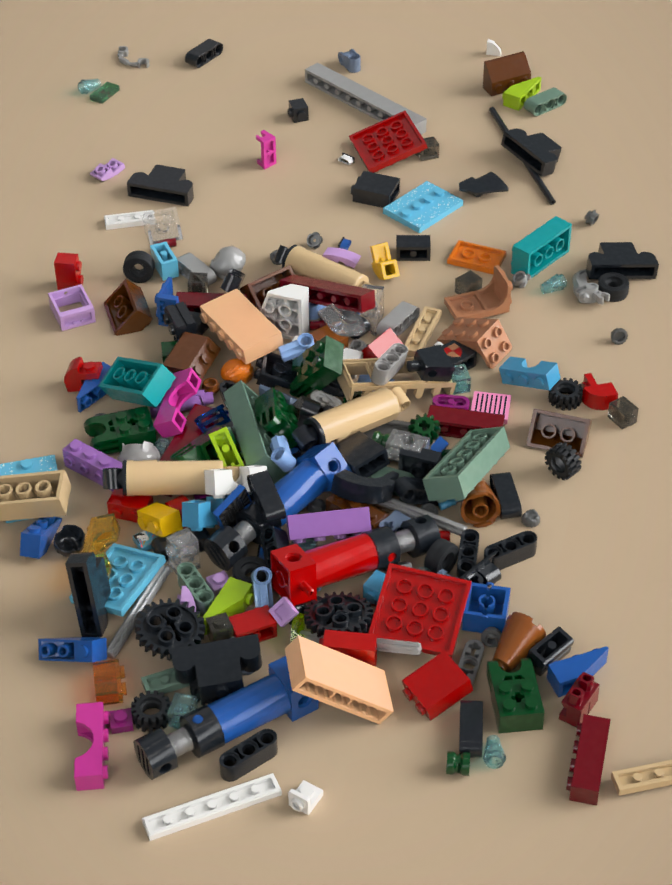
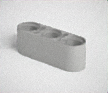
(190, 263)
(399, 318)
(389, 364)

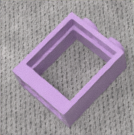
(74, 317)

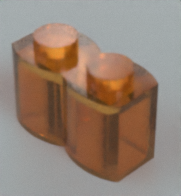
(108, 682)

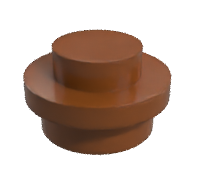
(211, 385)

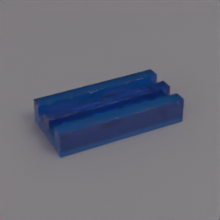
(217, 409)

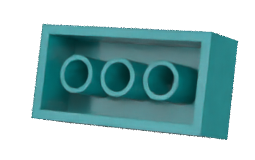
(541, 247)
(137, 381)

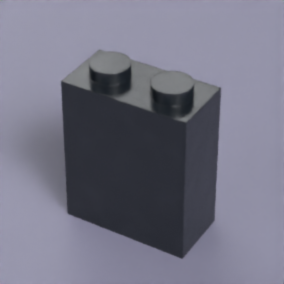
(375, 189)
(363, 454)

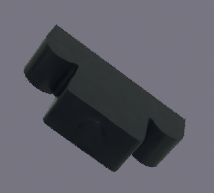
(534, 150)
(162, 185)
(622, 259)
(89, 591)
(217, 664)

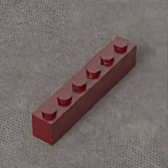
(328, 292)
(190, 432)

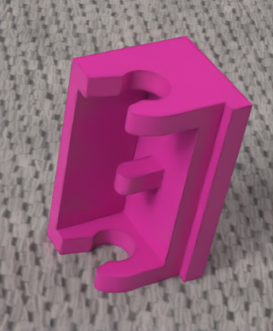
(268, 149)

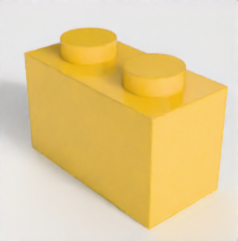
(159, 519)

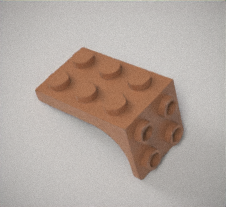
(485, 302)
(482, 335)

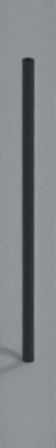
(536, 177)

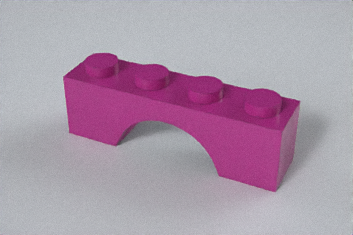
(169, 418)
(91, 767)

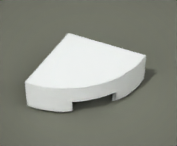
(492, 48)

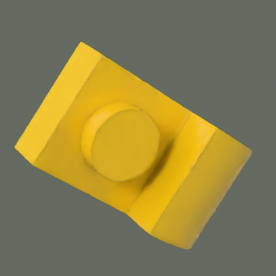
(382, 264)

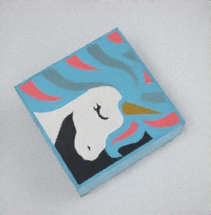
(143, 540)

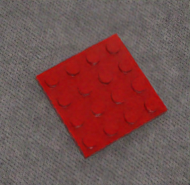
(388, 142)
(421, 608)

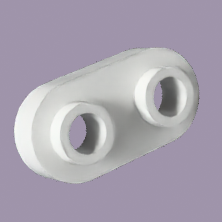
(325, 399)

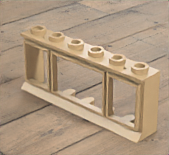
(366, 366)

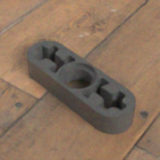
(474, 660)

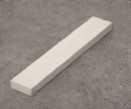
(211, 807)

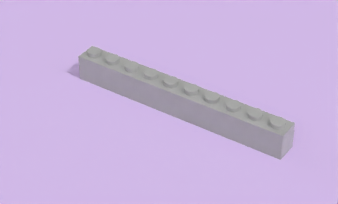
(358, 95)

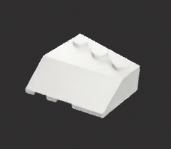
(288, 309)

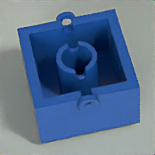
(486, 607)

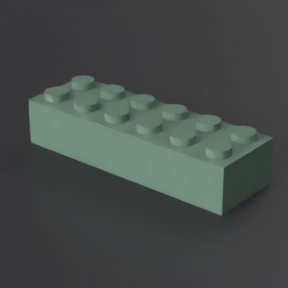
(251, 435)
(466, 464)

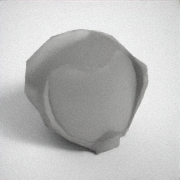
(227, 258)
(139, 452)

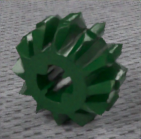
(431, 426)

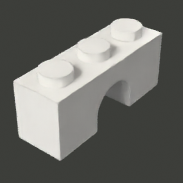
(220, 481)

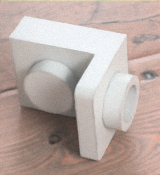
(304, 797)

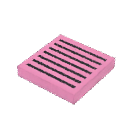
(491, 403)

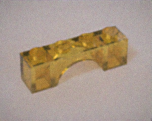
(100, 534)

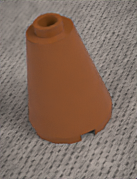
(480, 506)
(516, 640)

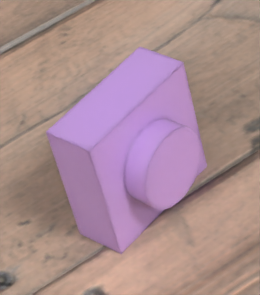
(217, 581)
(283, 611)

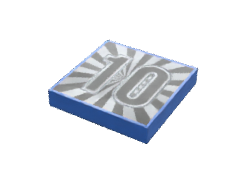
(226, 512)

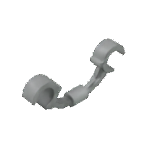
(123, 51)

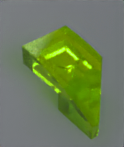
(297, 626)

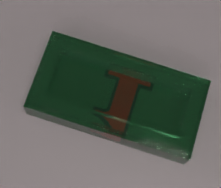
(104, 92)

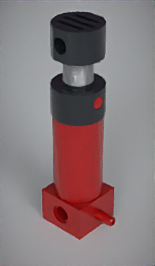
(300, 572)

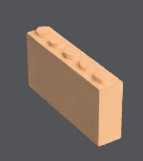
(241, 326)
(338, 680)

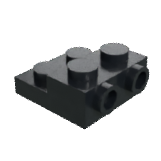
(274, 371)
(418, 463)

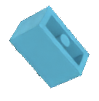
(165, 260)

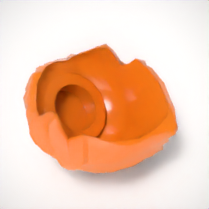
(237, 370)

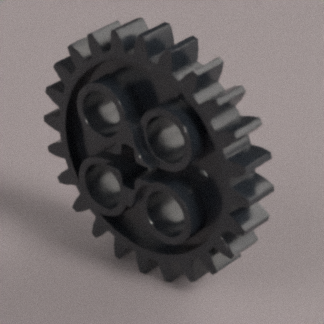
(338, 614)
(168, 627)

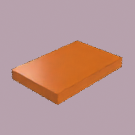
(476, 257)

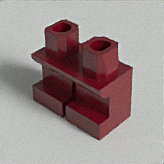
(579, 699)

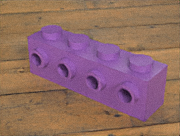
(88, 461)
(328, 523)

